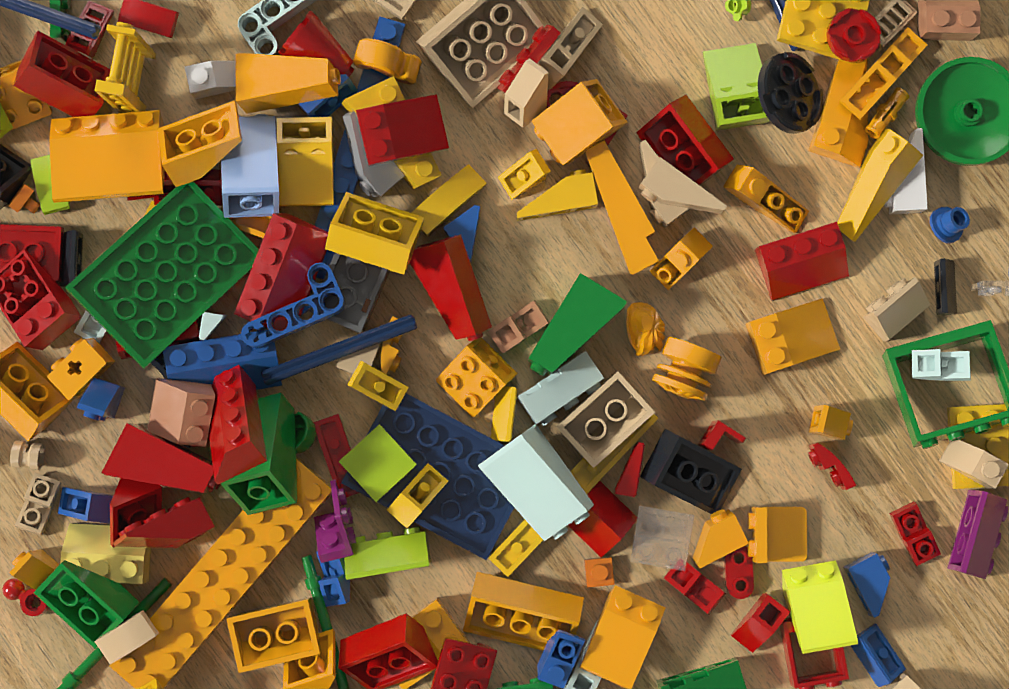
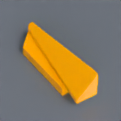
(623, 209)

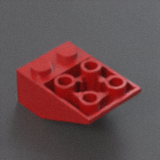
(34, 302)
(168, 530)

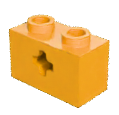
(94, 362)

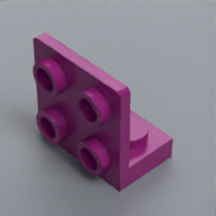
(333, 530)

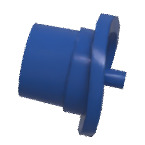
(949, 223)

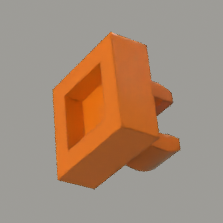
(23, 198)

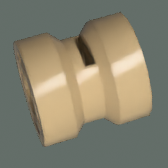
(27, 455)

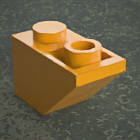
(681, 258)
(33, 567)

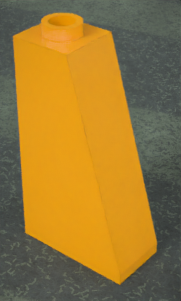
(282, 81)

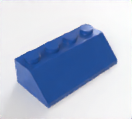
(208, 358)

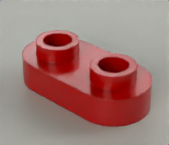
(739, 571)

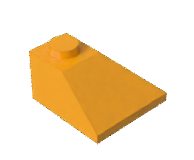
(315, 670)

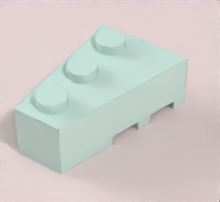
(561, 389)

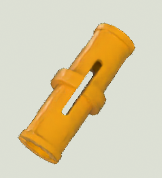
(895, 101)

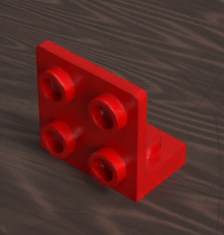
(464, 665)

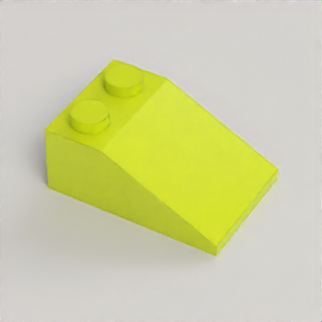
(819, 607)

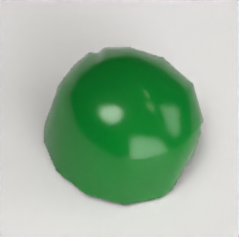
(304, 432)

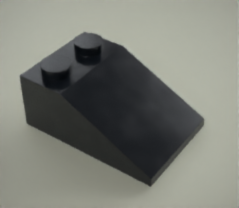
(690, 472)

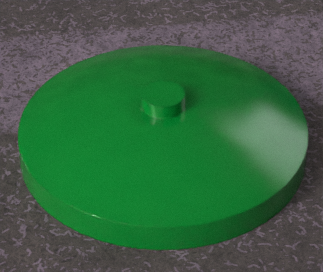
(965, 111)

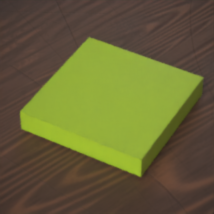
(377, 463)

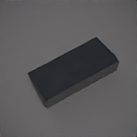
(71, 256)
(945, 287)

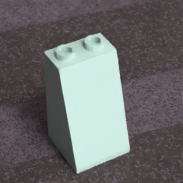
(538, 484)

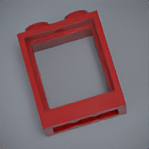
(830, 678)

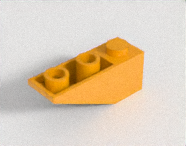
(765, 197)

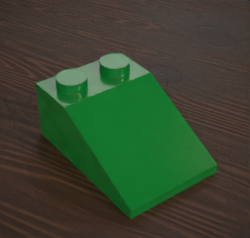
(86, 600)

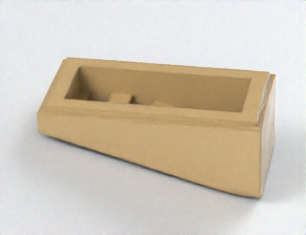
(897, 27)

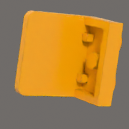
(778, 534)

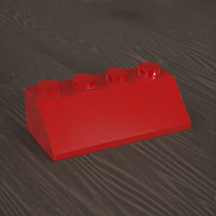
(282, 268)
(235, 425)

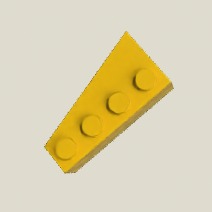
(417, 169)

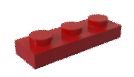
(543, 39)
(334, 447)

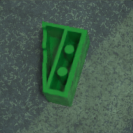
(719, 675)

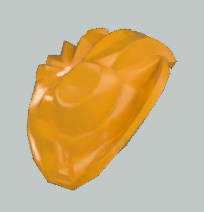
(644, 328)

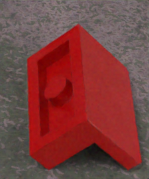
(714, 433)

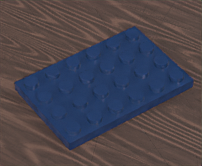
(469, 505)

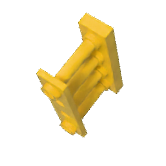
(126, 69)

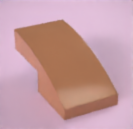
(519, 326)

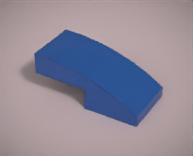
(334, 585)

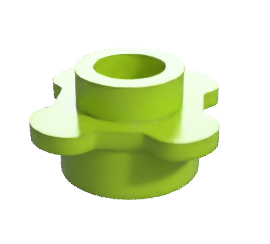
(738, 8)

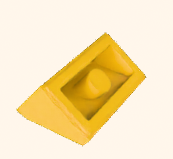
(504, 414)

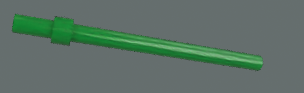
(322, 613)
(73, 679)

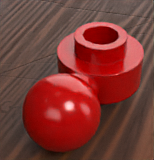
(15, 589)

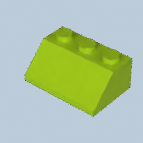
(388, 553)

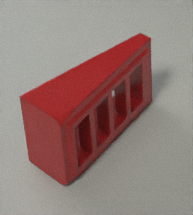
(93, 45)
(629, 479)

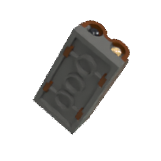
(361, 289)

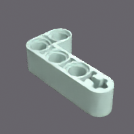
(268, 24)

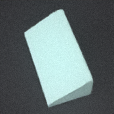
(209, 324)

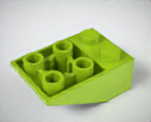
(734, 86)

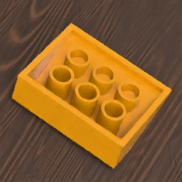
(106, 156)

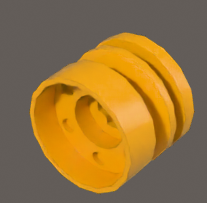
(686, 368)

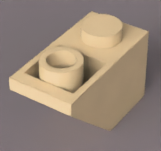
(527, 94)

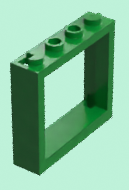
(981, 331)

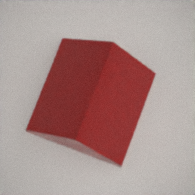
(132, 503)
(607, 520)

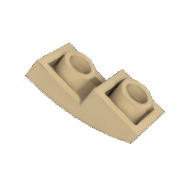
(38, 504)
(126, 637)

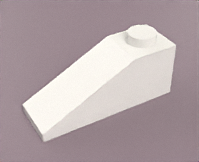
(911, 194)

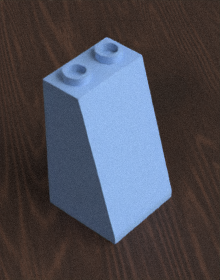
(251, 170)

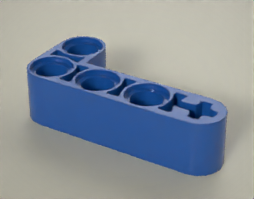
(291, 312)

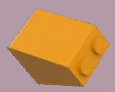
(578, 121)

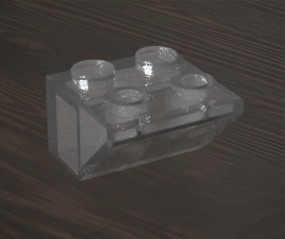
(662, 538)

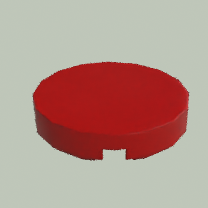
(853, 35)

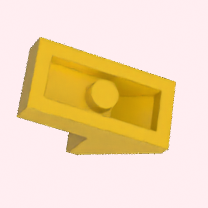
(524, 174)
(378, 385)

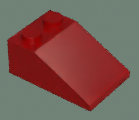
(402, 129)

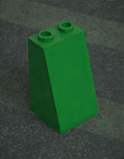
(577, 320)
(274, 481)

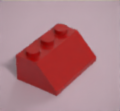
(61, 76)
(686, 141)
(803, 261)
(387, 653)

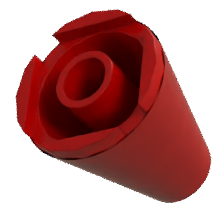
(315, 41)

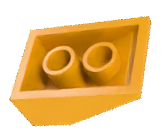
(199, 142)
(792, 336)
(438, 626)
(622, 637)

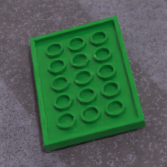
(164, 272)

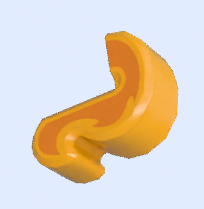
(387, 60)

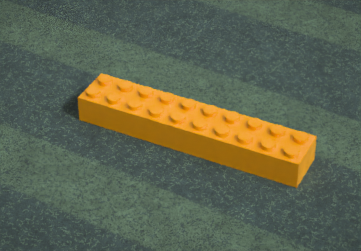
(220, 583)

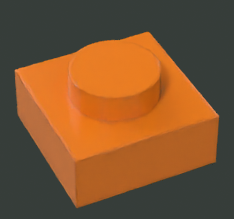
(599, 572)

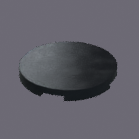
(790, 93)

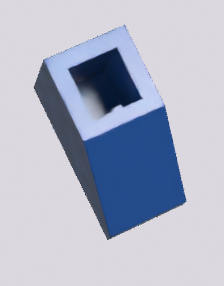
(101, 399)
(559, 658)

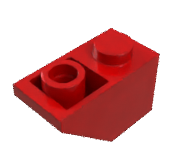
(760, 622)

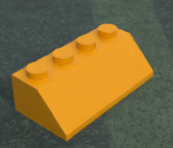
(520, 611)

